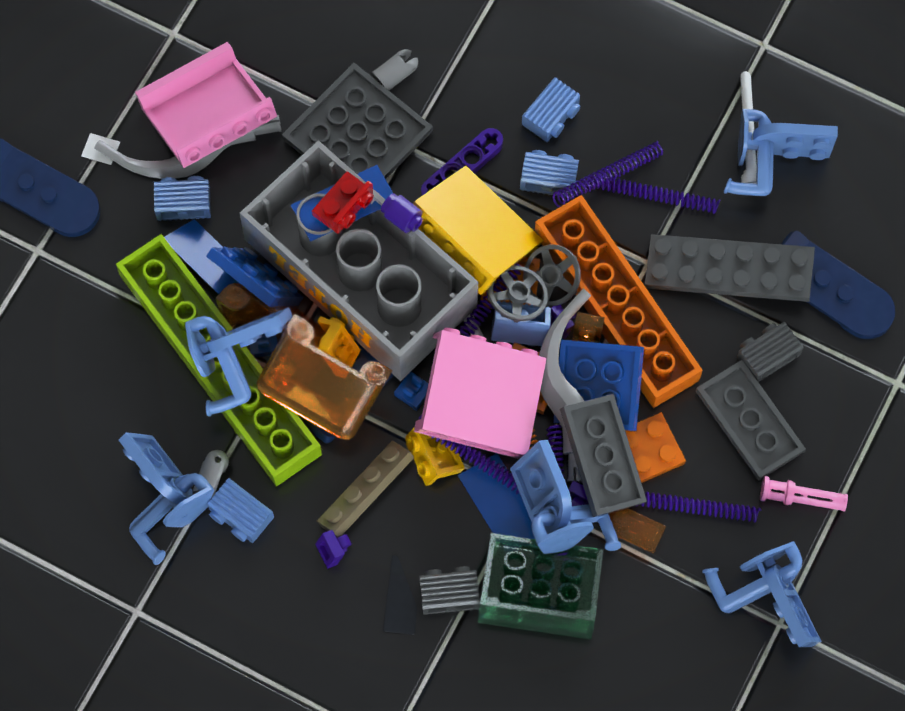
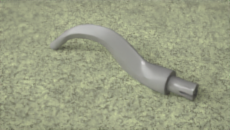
(172, 166)
(554, 386)

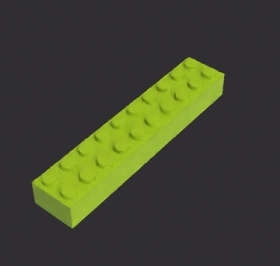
(173, 297)

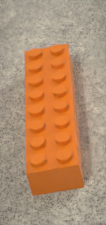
(621, 298)

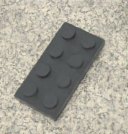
(750, 420)
(603, 455)

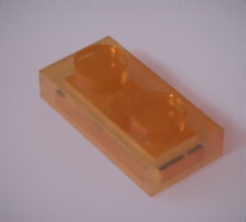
(588, 328)
(637, 529)

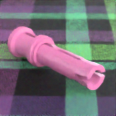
(837, 500)

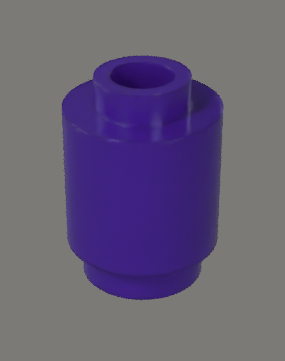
(402, 213)

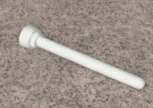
(746, 92)

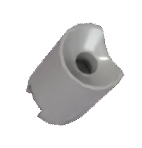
(395, 69)
(213, 467)

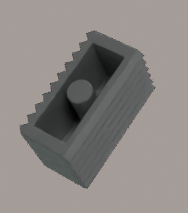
(770, 351)
(449, 591)

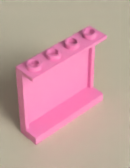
(205, 105)
(482, 394)

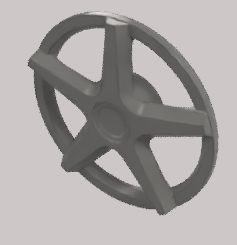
(553, 274)
(519, 293)

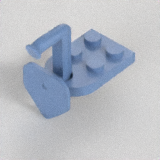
(777, 139)
(221, 347)
(174, 489)
(551, 505)
(773, 580)

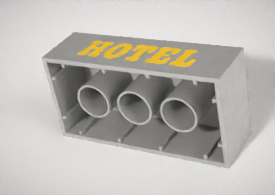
(371, 276)

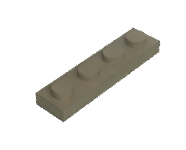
(365, 489)

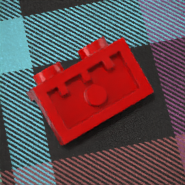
(343, 201)

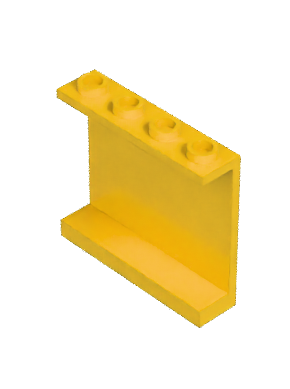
(475, 227)

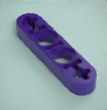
(458, 162)

